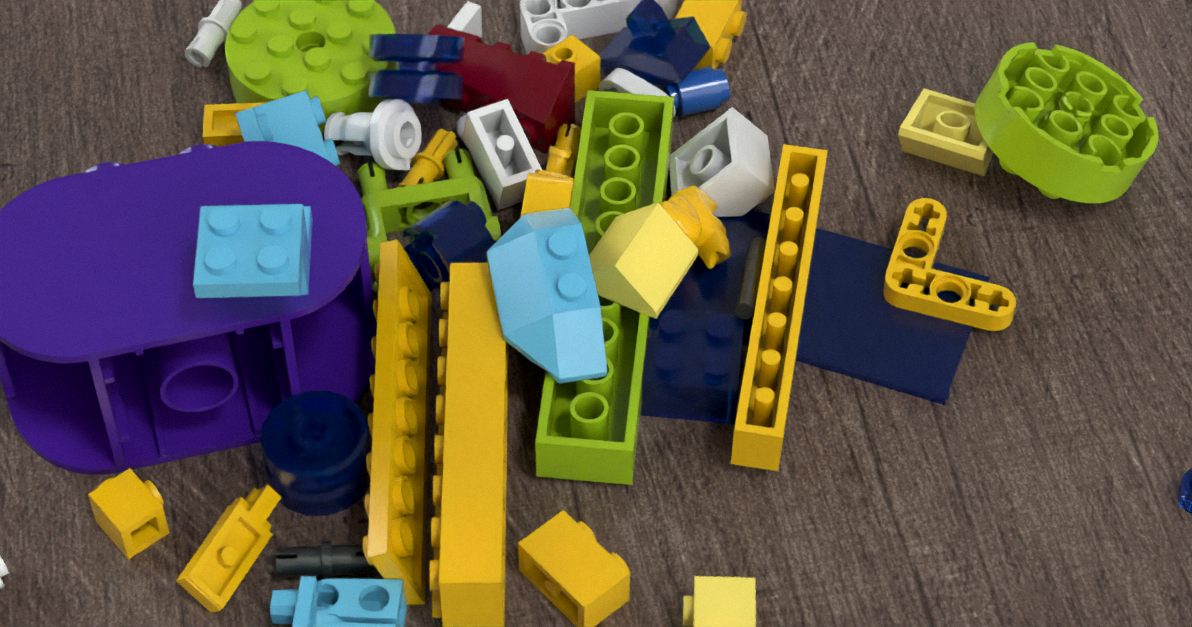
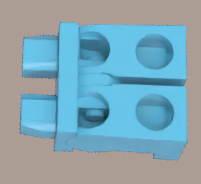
(341, 603)

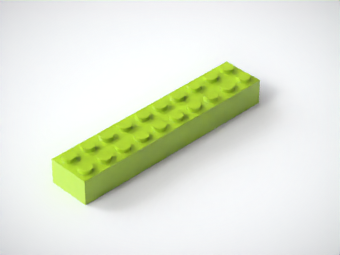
(621, 166)

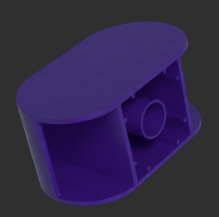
(102, 321)

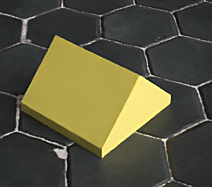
(945, 132)
(642, 259)

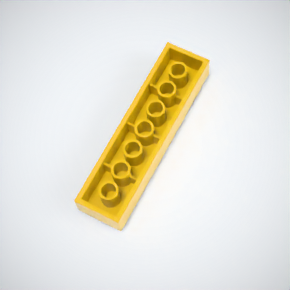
(470, 455)

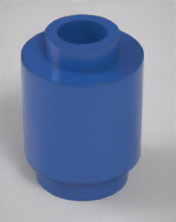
(700, 91)

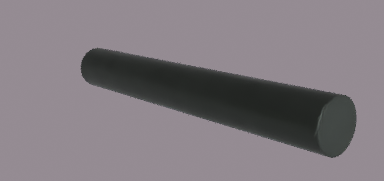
(750, 279)

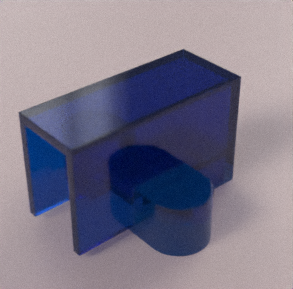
(656, 46)

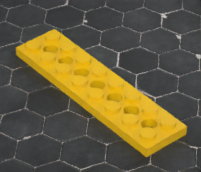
(399, 423)

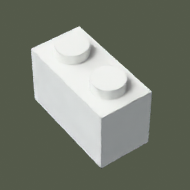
(500, 152)

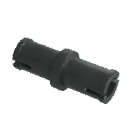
(322, 561)

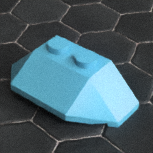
(549, 295)

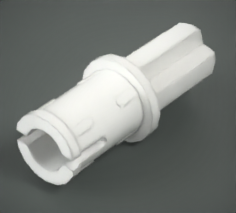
(212, 32)

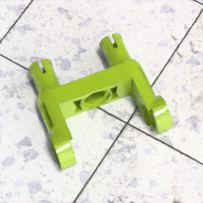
(393, 208)

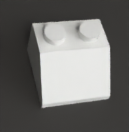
(726, 163)

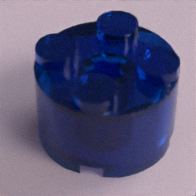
(447, 236)

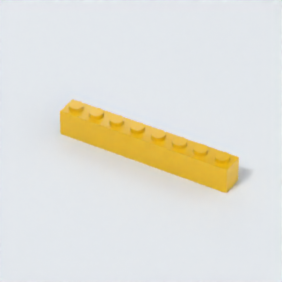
(779, 310)

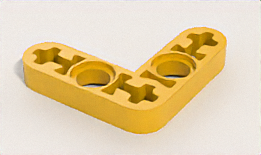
(919, 274)

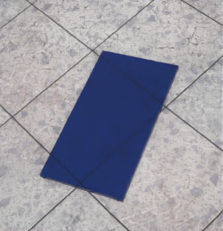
(845, 314)

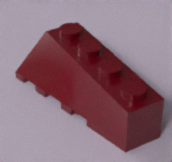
(536, 89)

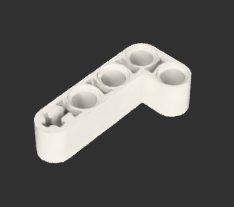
(551, 21)

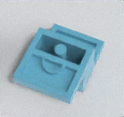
(289, 121)
(253, 251)

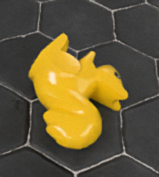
(694, 215)

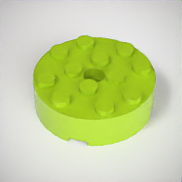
(307, 46)
(1065, 123)

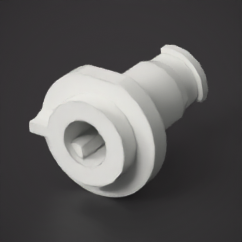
(388, 134)

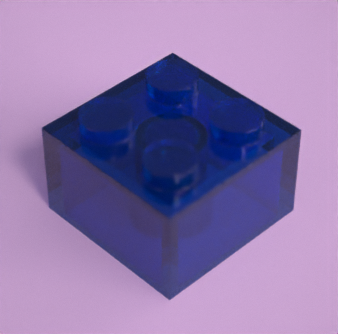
(692, 366)

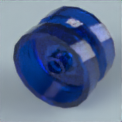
(416, 67)
(317, 452)

